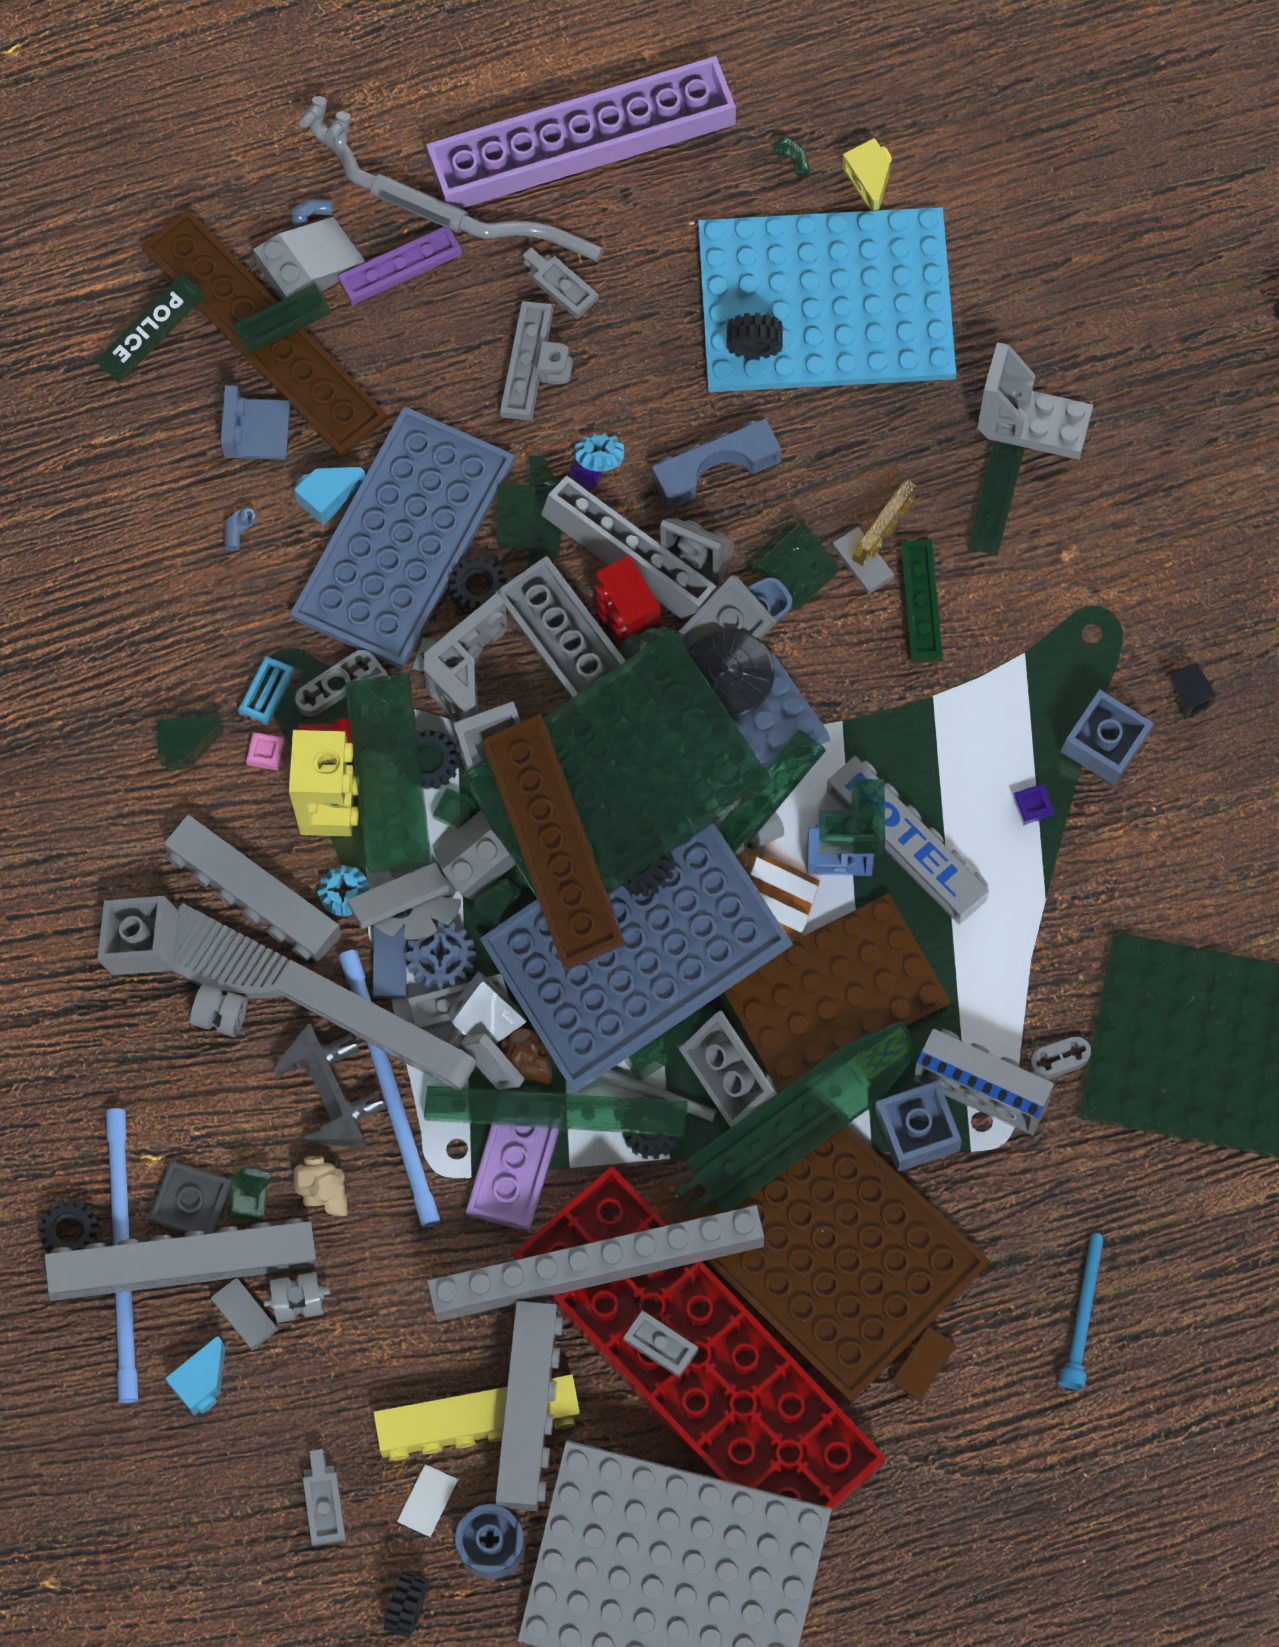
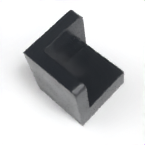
(1193, 690)

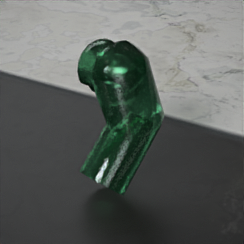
(788, 146)

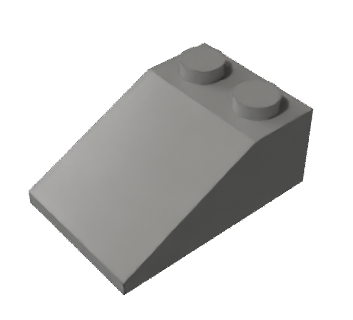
(306, 257)
(698, 548)

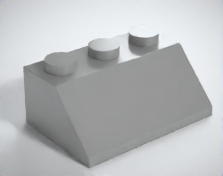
(727, 1069)

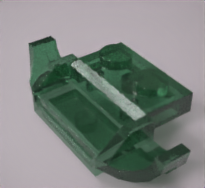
(521, 510)

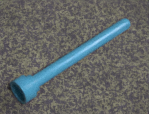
(1073, 1373)

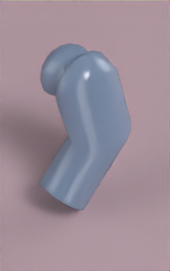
(309, 207)
(235, 526)

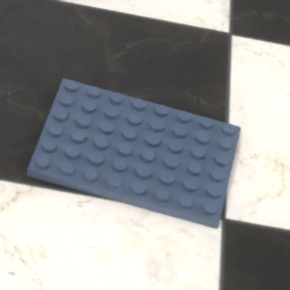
(677, 957)

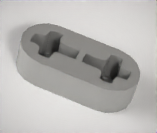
(1058, 1050)

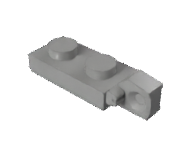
(560, 283)
(323, 1501)

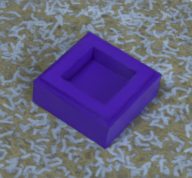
(1033, 804)

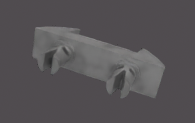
(344, 1115)

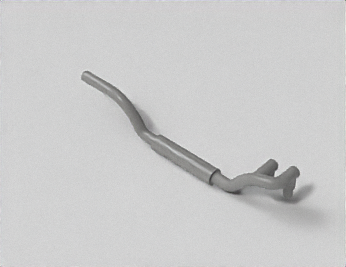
(422, 203)

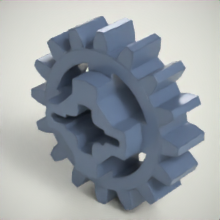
(453, 957)

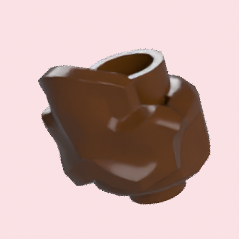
(528, 1054)

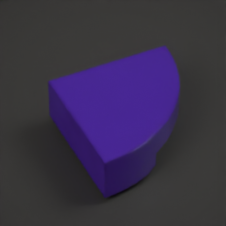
(586, 478)

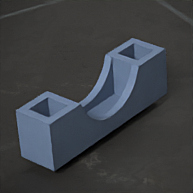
(749, 447)

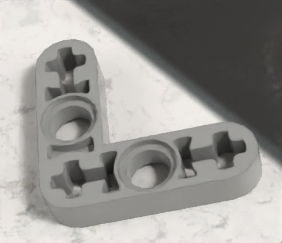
(312, 688)

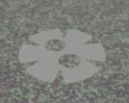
(419, 922)

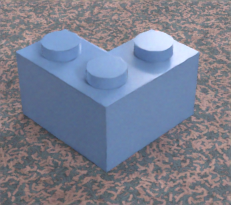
(836, 863)

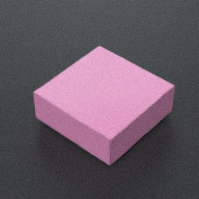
(265, 751)

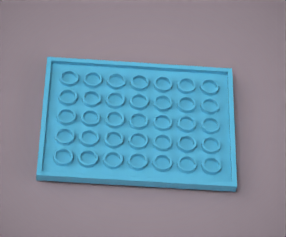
(854, 295)

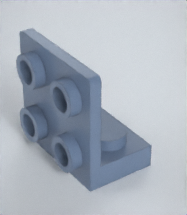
(254, 427)

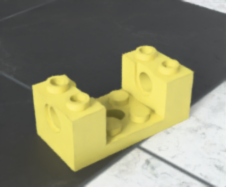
(318, 785)

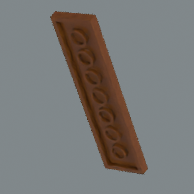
(553, 842)

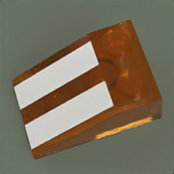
(783, 888)

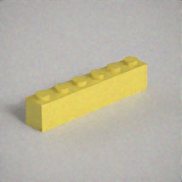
(461, 1420)

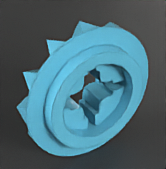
(599, 460)
(332, 900)

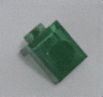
(249, 1193)

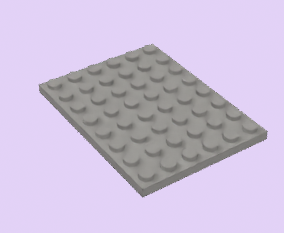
(669, 1559)

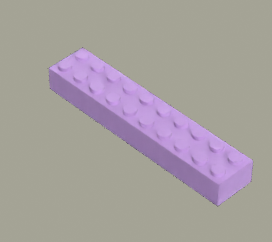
(582, 133)

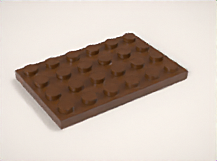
(835, 989)

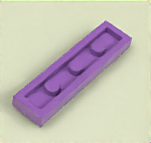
(399, 265)

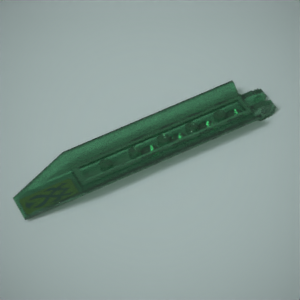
(798, 1118)

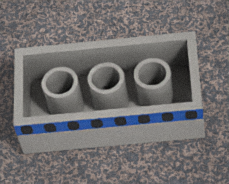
(984, 1081)

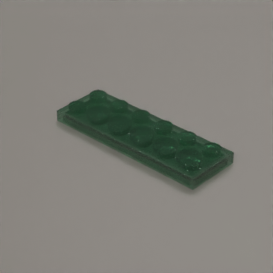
(388, 773)

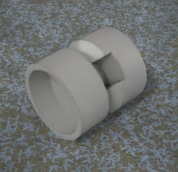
(221, 1011)

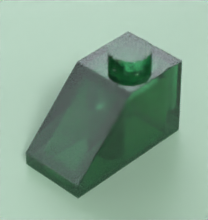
(186, 739)

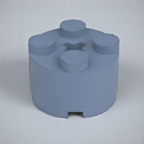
(476, 1529)

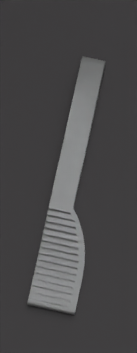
(235, 964)

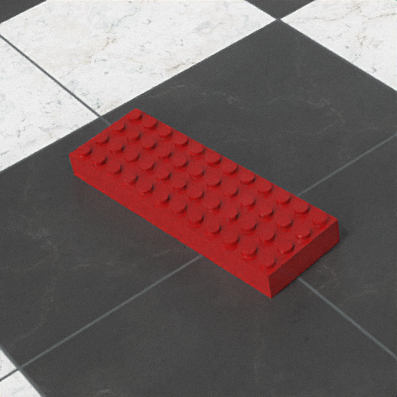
(742, 1397)

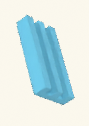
(255, 714)

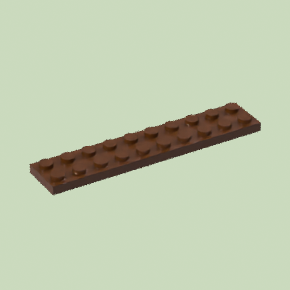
(293, 364)

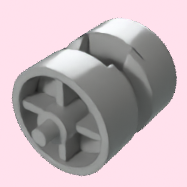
(296, 1297)

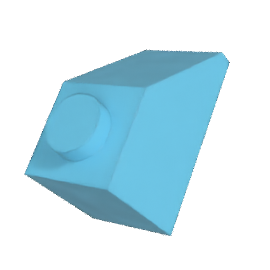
(327, 490)
(200, 1378)

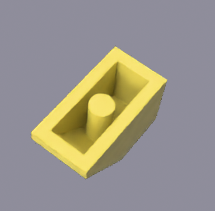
(868, 171)

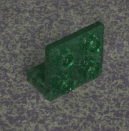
(796, 561)

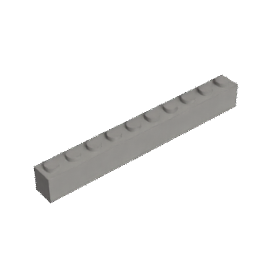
(596, 1263)

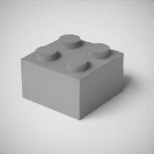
(138, 935)

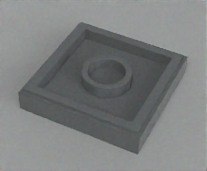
(190, 1199)

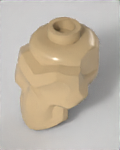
(321, 1185)

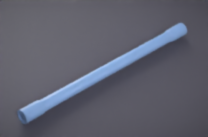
(116, 1137)
(423, 1197)

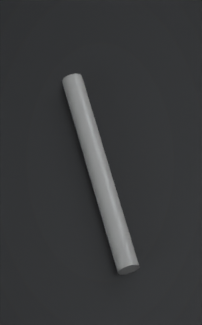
(646, 1090)

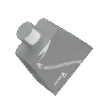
(483, 1010)

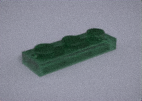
(281, 319)

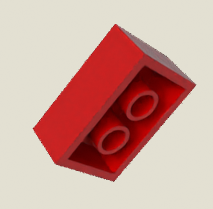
(625, 601)

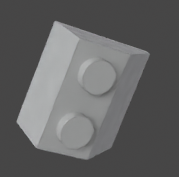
(473, 857)

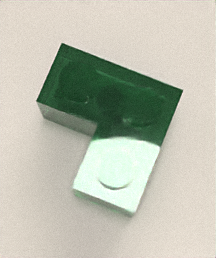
(856, 829)

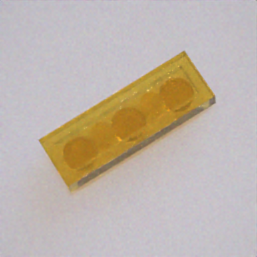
(885, 523)

